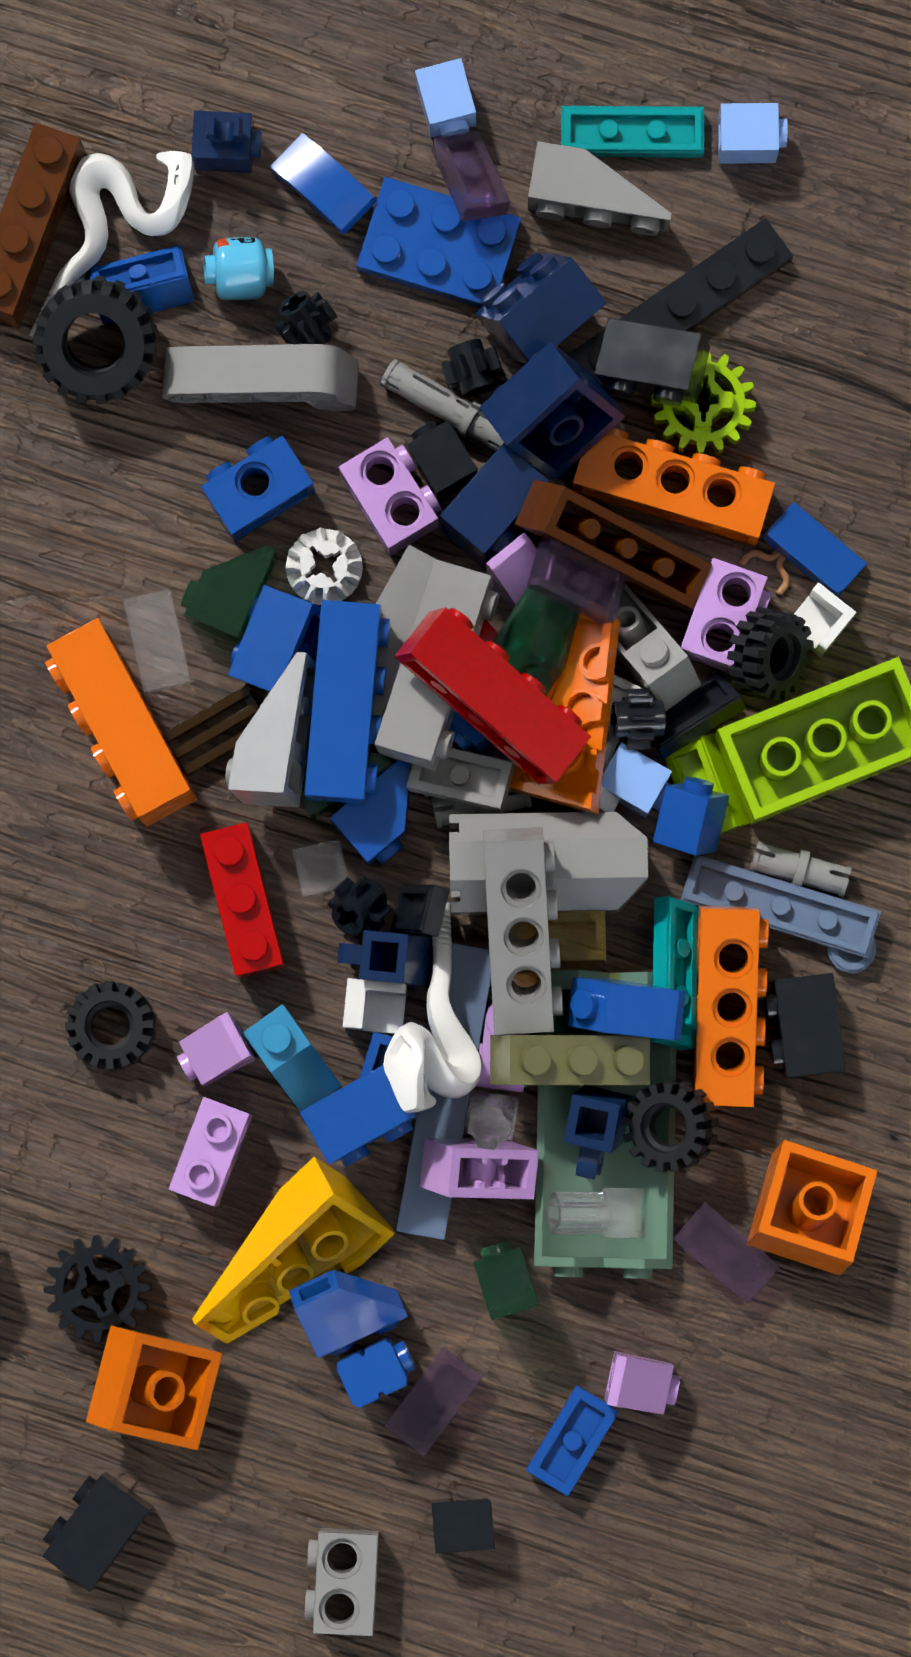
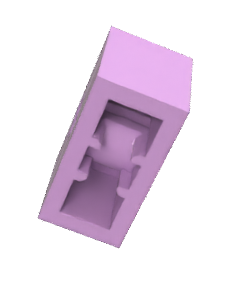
(469, 1171)

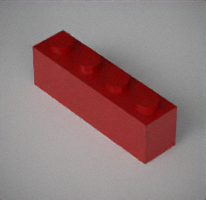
(493, 695)

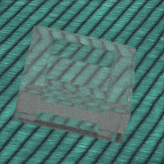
(320, 867)

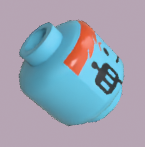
(239, 268)

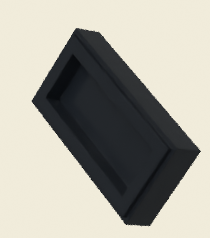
(699, 713)
(420, 909)

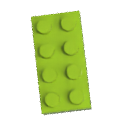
(820, 741)

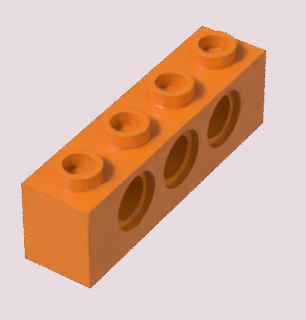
(691, 508)
(716, 930)

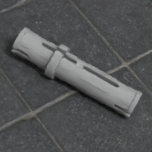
(441, 403)

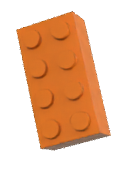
(122, 723)

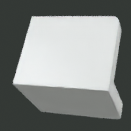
(825, 616)
(374, 1006)

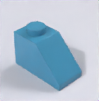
(292, 1058)

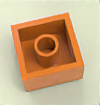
(812, 1207)
(153, 1388)

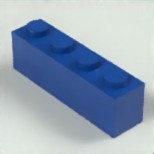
(344, 702)

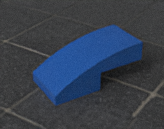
(323, 183)

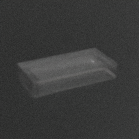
(157, 641)

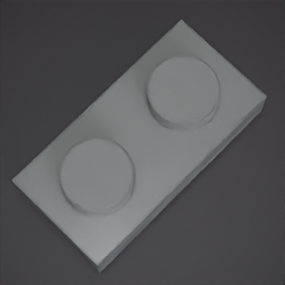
(465, 779)

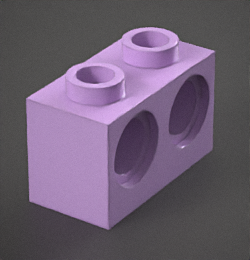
(380, 501)
(714, 613)
(210, 1152)

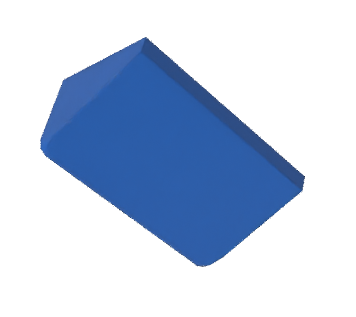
(156, 276)
(814, 550)

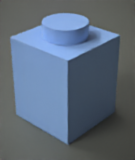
(446, 98)
(750, 133)
(636, 780)

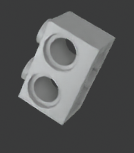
(356, 1582)

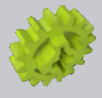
(722, 406)

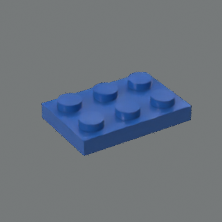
(425, 244)

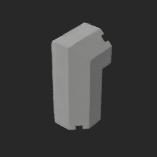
(597, 859)

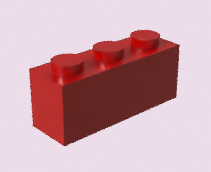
(242, 900)

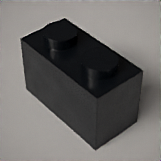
(652, 362)
(806, 1026)
(96, 1530)

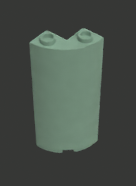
(620, 1169)

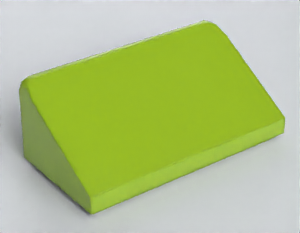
(704, 761)

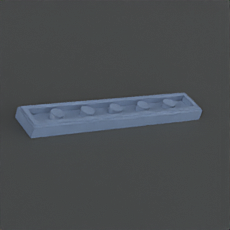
(421, 1209)

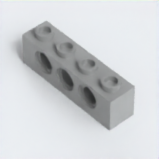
(517, 1007)

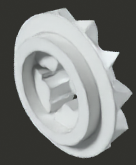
(346, 569)

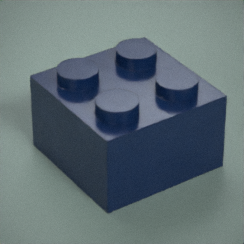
(539, 305)
(552, 411)
(486, 509)

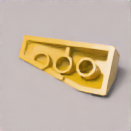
(307, 1230)

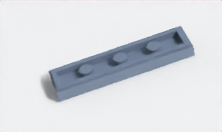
(785, 905)

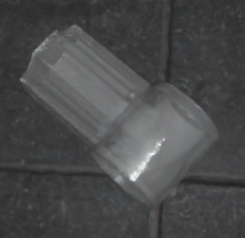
(491, 1118)
(608, 1213)

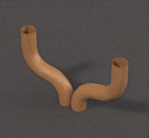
(779, 566)

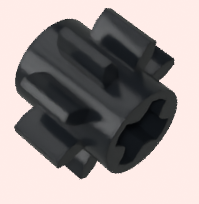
(305, 319)
(471, 368)
(637, 719)
(359, 906)

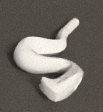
(106, 172)
(443, 1061)

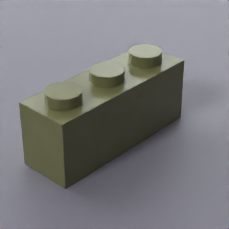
(569, 1060)

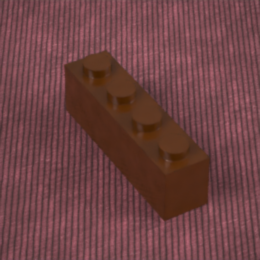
(33, 215)
(614, 542)

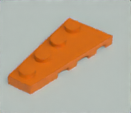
(587, 691)

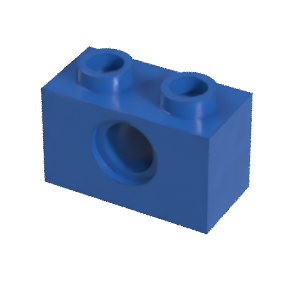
(246, 513)

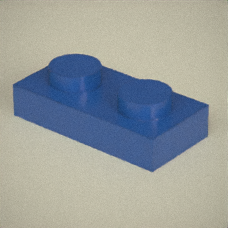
(572, 1440)

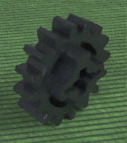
(87, 1267)

